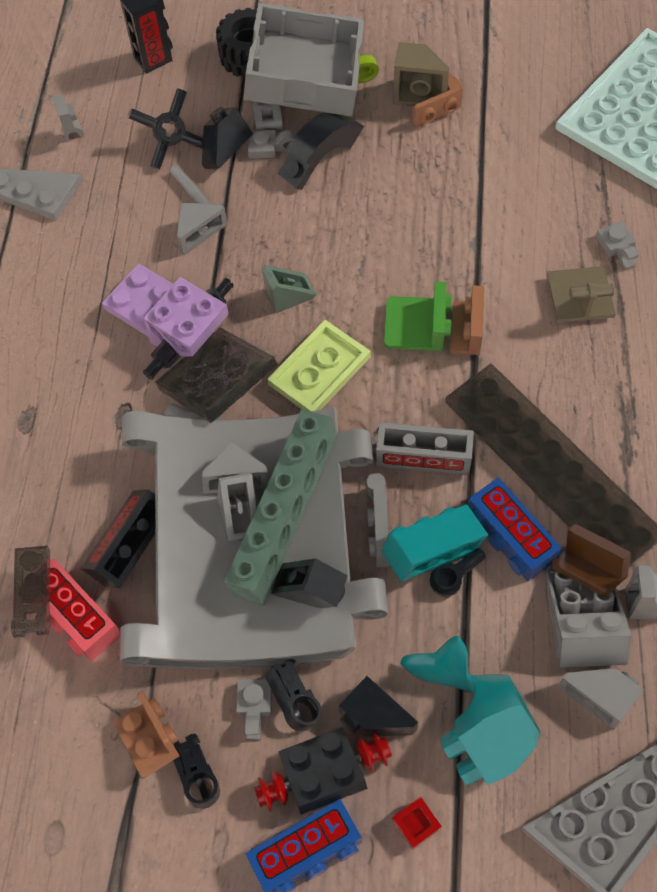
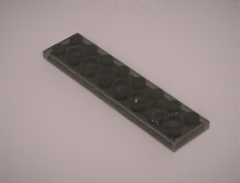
(551, 462)

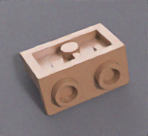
(468, 323)
(146, 738)

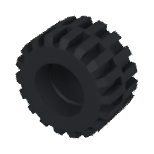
(234, 40)

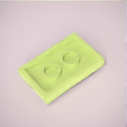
(319, 367)

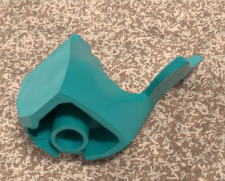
(494, 728)

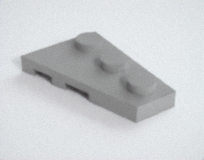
(39, 190)

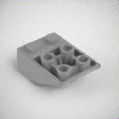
(585, 624)

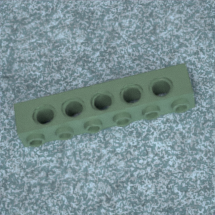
(281, 507)

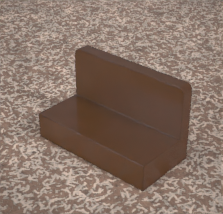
(593, 561)

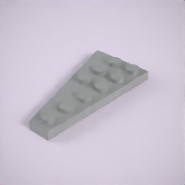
(605, 827)

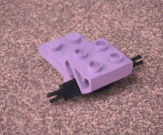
(172, 315)

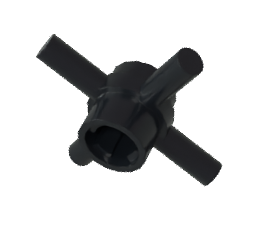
(170, 117)

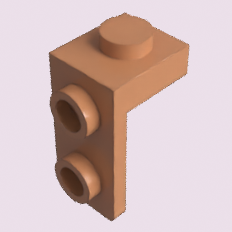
(439, 105)

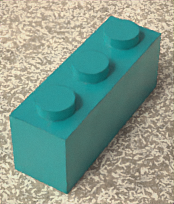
(433, 542)

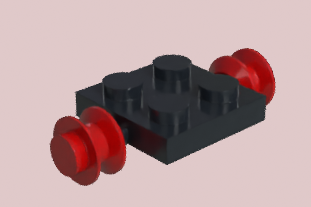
(322, 770)

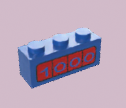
(514, 530)
(305, 848)

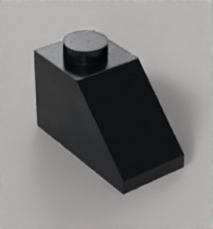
(223, 136)
(310, 583)
(373, 710)

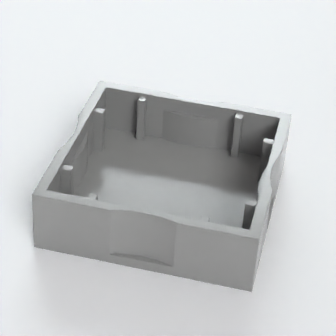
(304, 60)

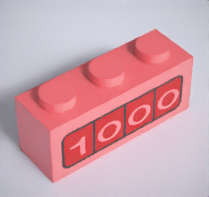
(78, 615)

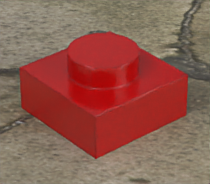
(416, 823)

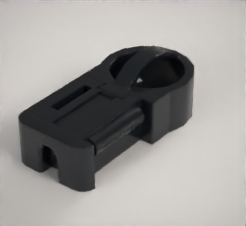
(289, 691)
(193, 767)

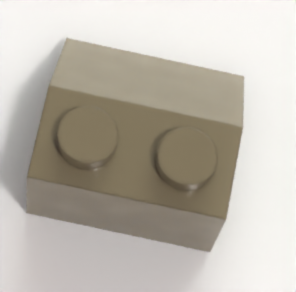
(418, 74)

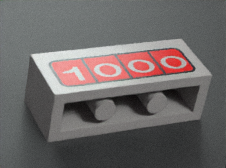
(424, 448)

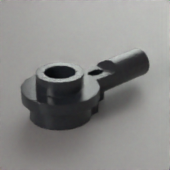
(448, 578)

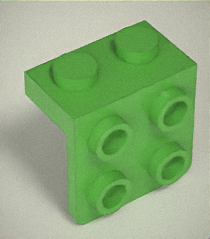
(418, 321)

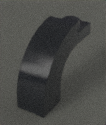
(314, 142)

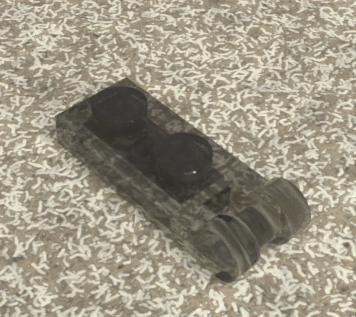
(31, 591)

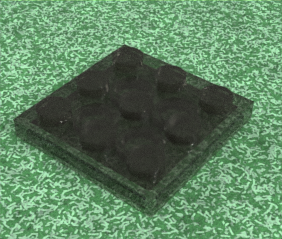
(216, 374)

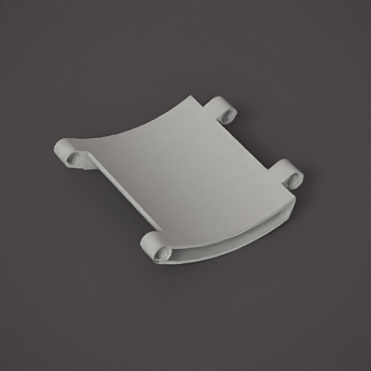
(196, 612)

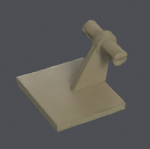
(581, 294)

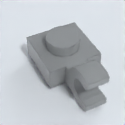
(67, 117)
(266, 143)
(618, 241)
(253, 701)

